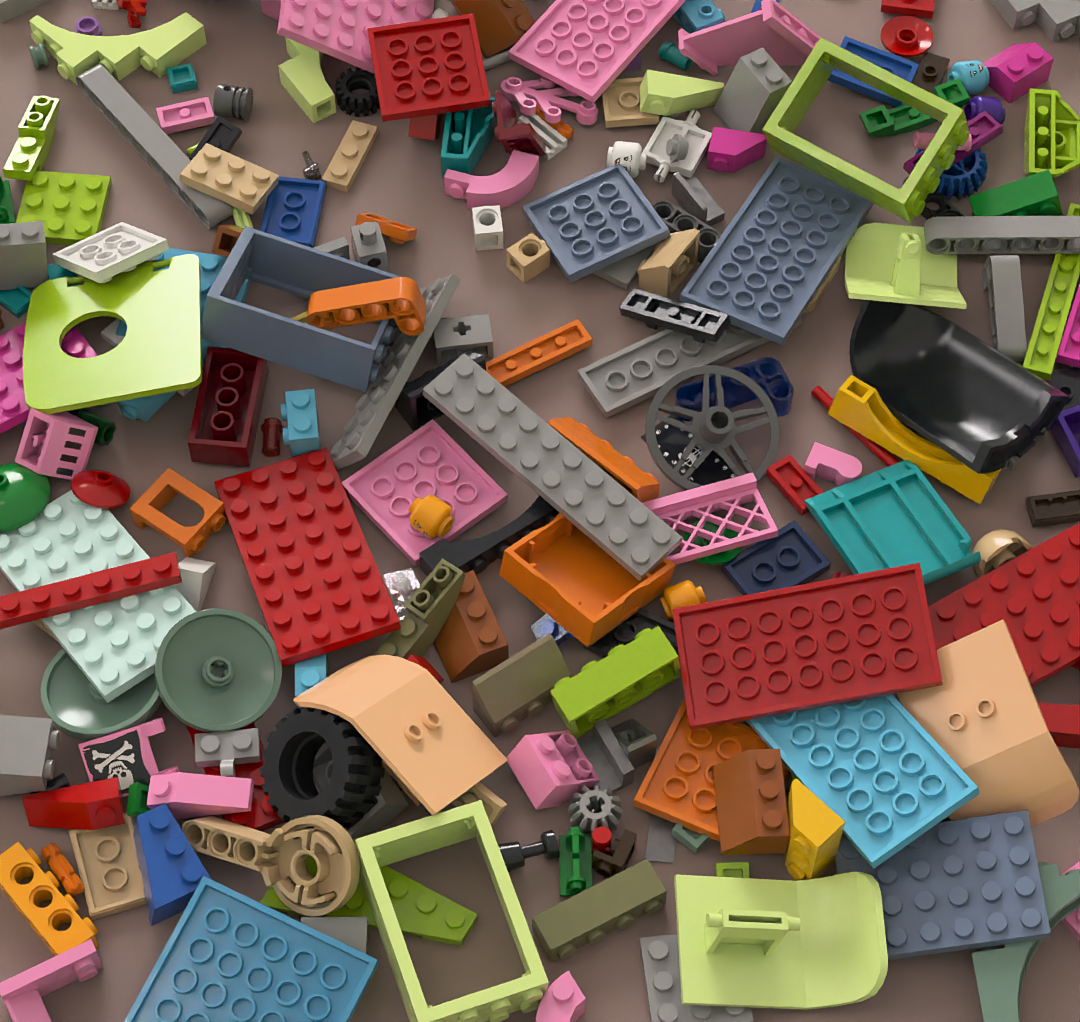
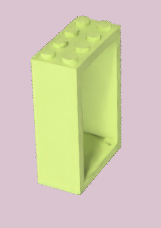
(422, 837)

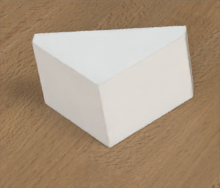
(196, 579)

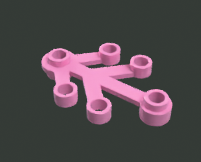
(517, 90)

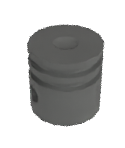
(233, 101)

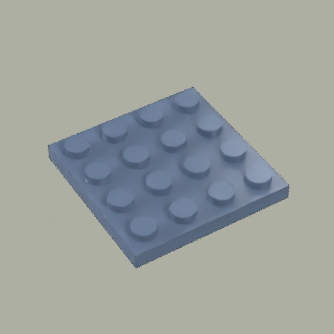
(595, 222)

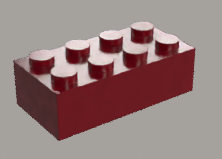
(228, 407)

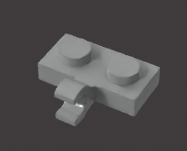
(227, 749)

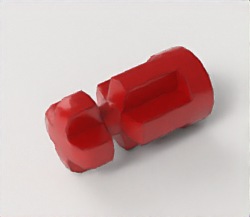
(601, 840)

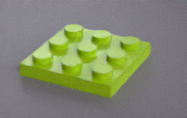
(66, 203)

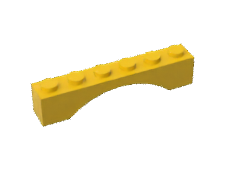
(865, 412)

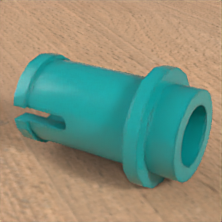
(670, 53)

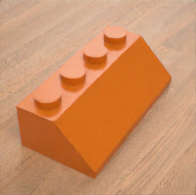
(621, 468)

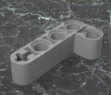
(1003, 281)

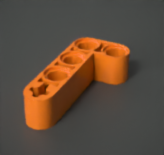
(370, 302)

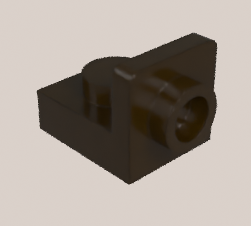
(618, 857)

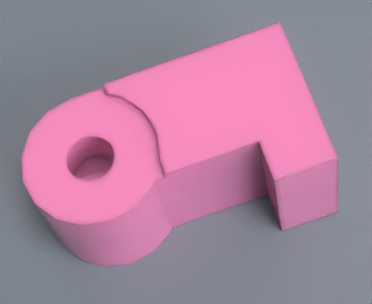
(832, 465)

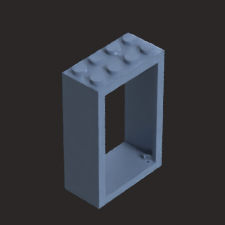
(284, 340)

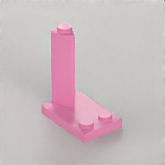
(24, 991)

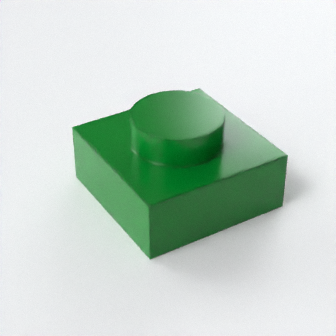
(137, 799)

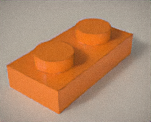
(396, 231)

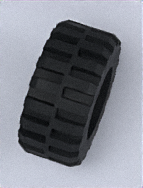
(290, 768)

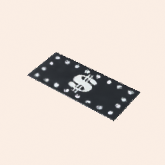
(673, 442)

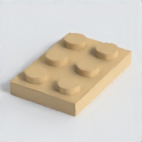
(229, 178)

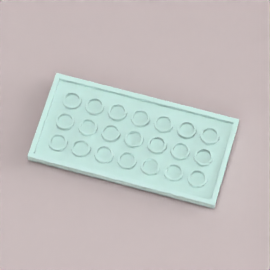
(110, 640)

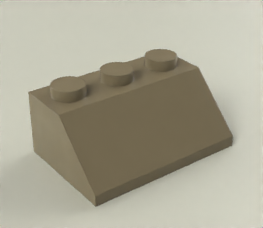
(519, 686)

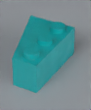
(466, 138)

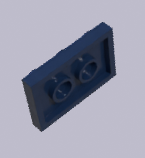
(777, 562)

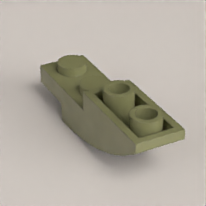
(426, 613)

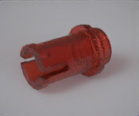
(272, 432)

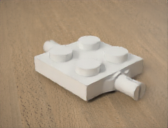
(698, 142)

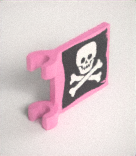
(124, 756)

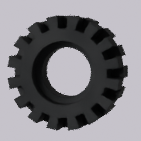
(353, 102)

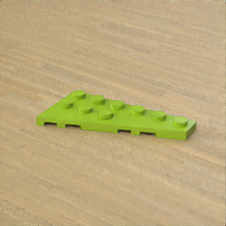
(416, 907)

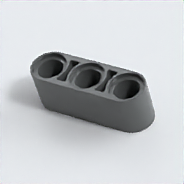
(679, 220)

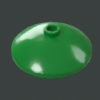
(22, 495)

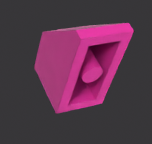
(734, 149)

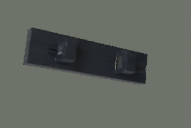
(675, 315)

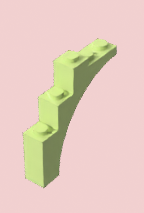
(122, 54)
(306, 82)

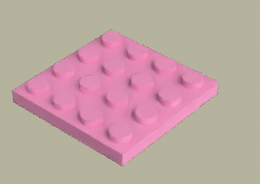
(415, 468)

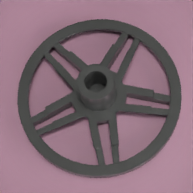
(712, 427)

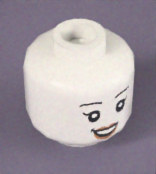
(628, 155)

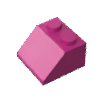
(1018, 70)

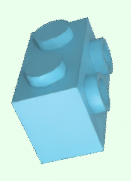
(698, 15)
(302, 420)

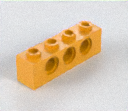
(20, 863)

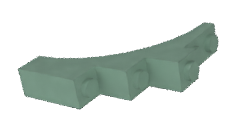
(1002, 970)

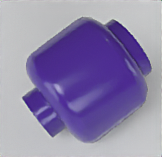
(982, 103)

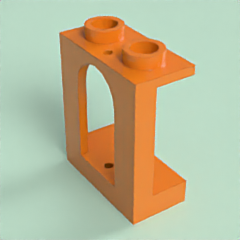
(192, 539)

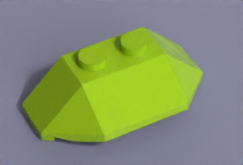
(1050, 134)

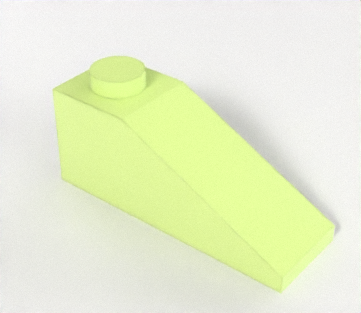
(674, 94)

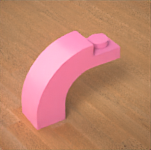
(501, 188)

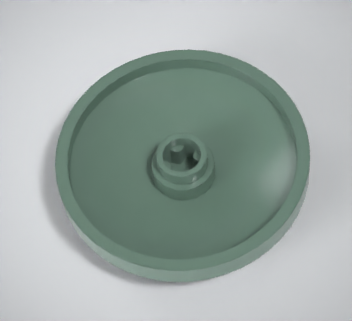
(218, 670)
(81, 709)

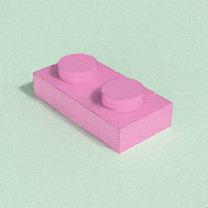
(185, 115)

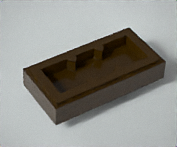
(930, 71)
(1054, 508)

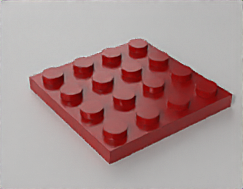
(428, 67)

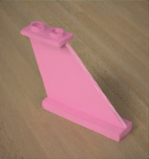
(772, 28)

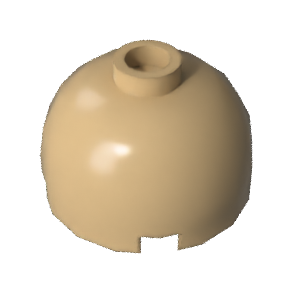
(997, 549)

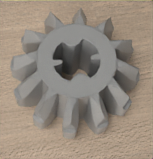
(596, 800)

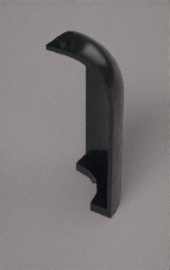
(951, 384)

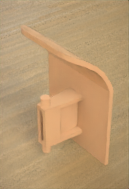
(411, 725)
(994, 729)

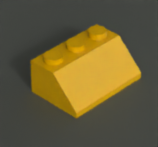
(813, 834)

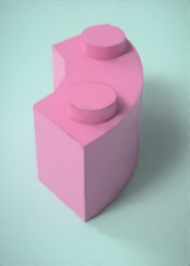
(562, 1001)

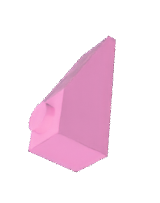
(200, 794)

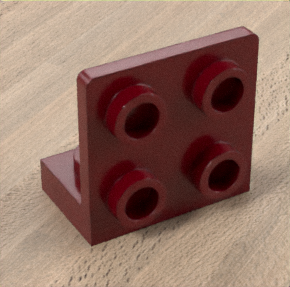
(513, 134)

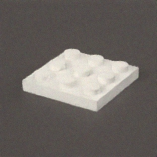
(111, 252)

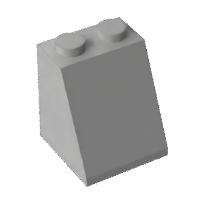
(752, 92)
(22, 255)
(26, 753)

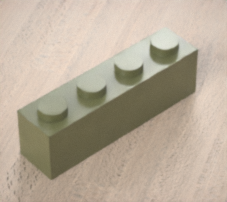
(599, 910)

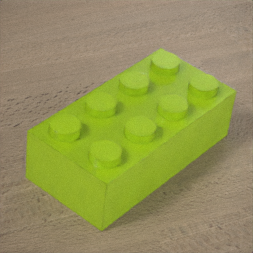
(616, 681)

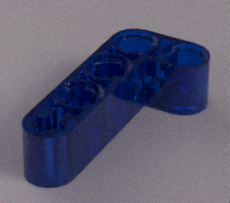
(775, 385)

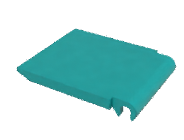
(893, 522)

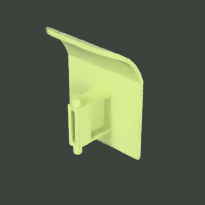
(894, 266)
(780, 941)

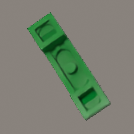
(904, 118)

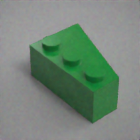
(1024, 197)

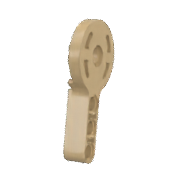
(284, 856)

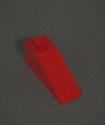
(78, 806)

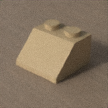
(670, 263)

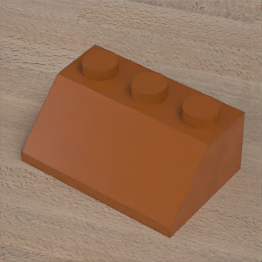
(497, 22)
(471, 635)
(751, 803)

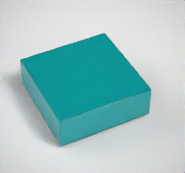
(182, 78)

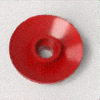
(906, 36)
(100, 489)

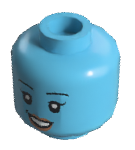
(971, 74)

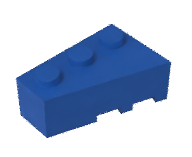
(166, 863)

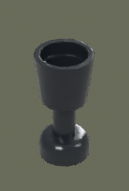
(514, 854)

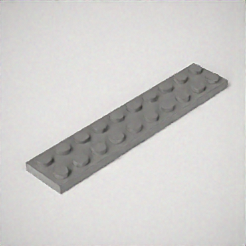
(552, 467)

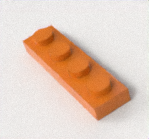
(539, 353)

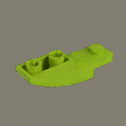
(34, 138)

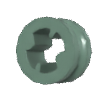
(38, 55)

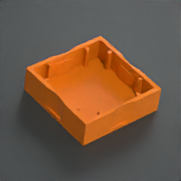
(578, 580)

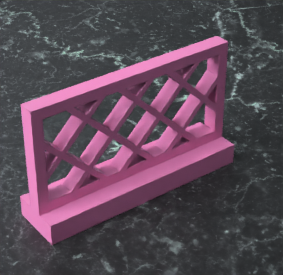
(710, 498)

